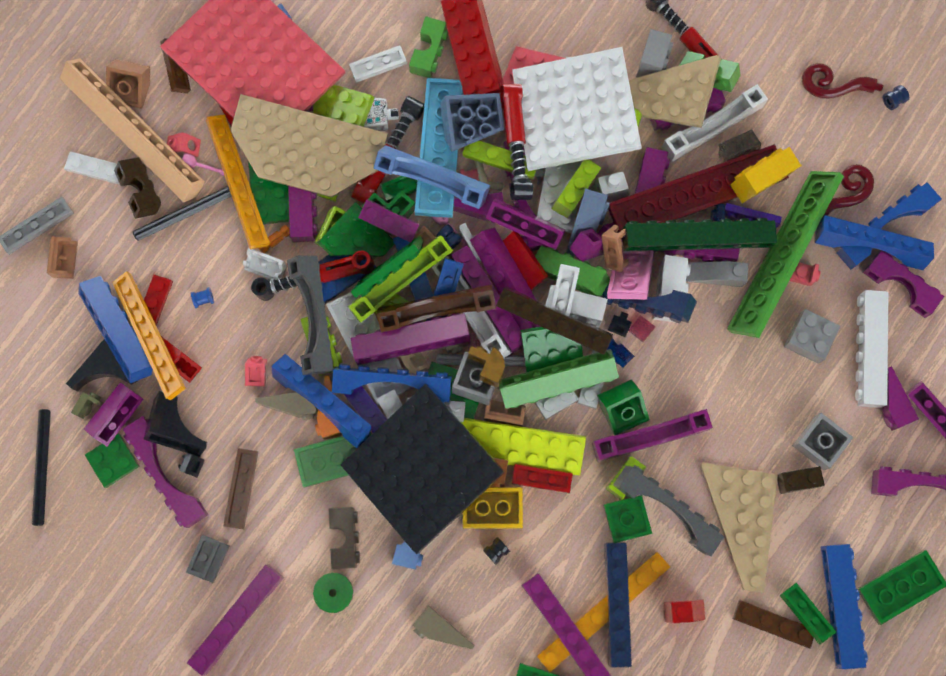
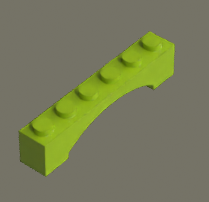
(428, 256)

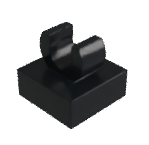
(620, 324)
(191, 465)

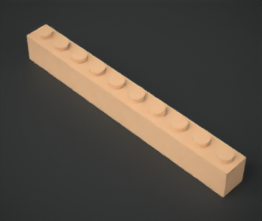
(131, 130)

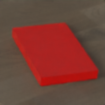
(525, 260)

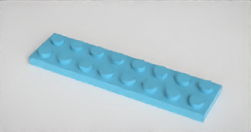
(430, 199)

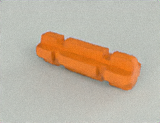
(276, 238)

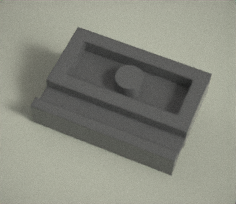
(207, 559)

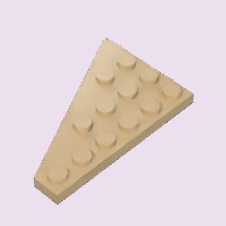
(677, 93)
(745, 511)

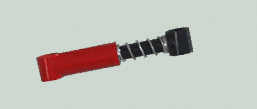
(688, 36)
(511, 97)
(411, 111)
(328, 272)

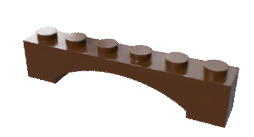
(409, 312)

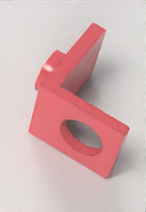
(179, 143)

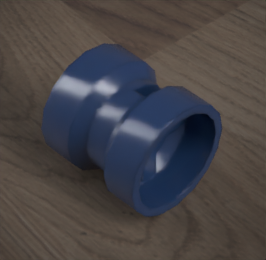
(897, 96)
(450, 236)

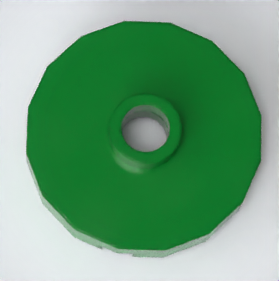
(340, 600)

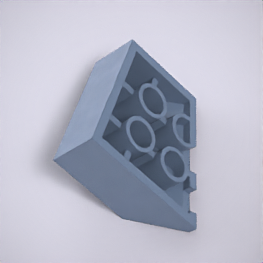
(470, 118)
(590, 214)

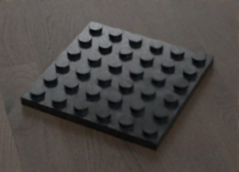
(422, 468)

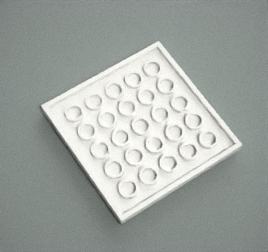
(577, 109)

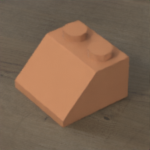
(129, 81)

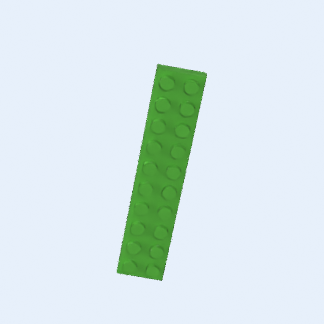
(785, 254)

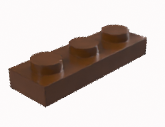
(177, 76)

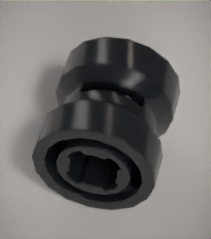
(496, 550)

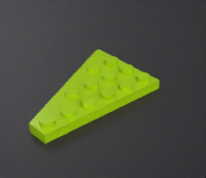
(344, 106)

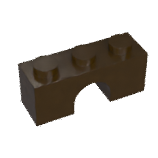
(134, 173)
(346, 555)

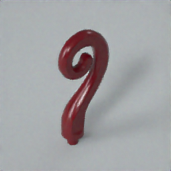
(864, 84)
(843, 202)

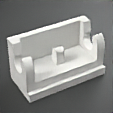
(264, 265)

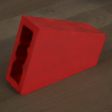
(185, 366)
(684, 611)

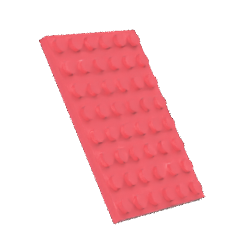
(253, 53)

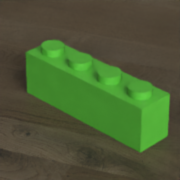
(590, 279)

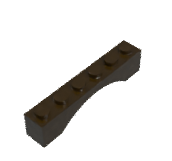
(557, 322)

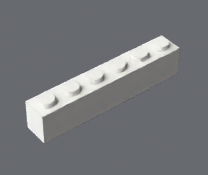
(873, 349)

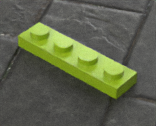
(493, 156)

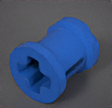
(202, 297)

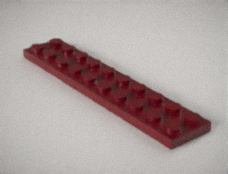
(686, 194)

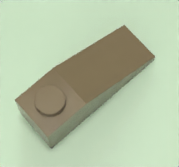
(291, 404)
(437, 628)

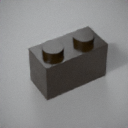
(800, 480)

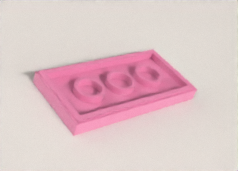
(635, 277)

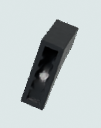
(97, 365)
(167, 429)

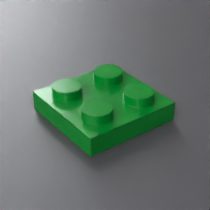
(112, 461)
(627, 519)

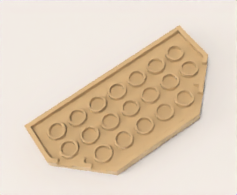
(304, 147)

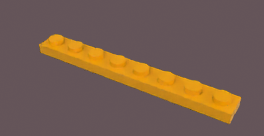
(237, 182)
(149, 336)
(598, 614)

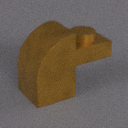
(493, 364)

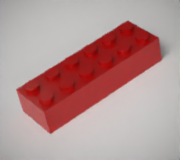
(472, 46)

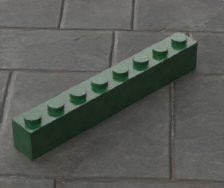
(699, 235)

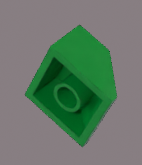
(623, 407)

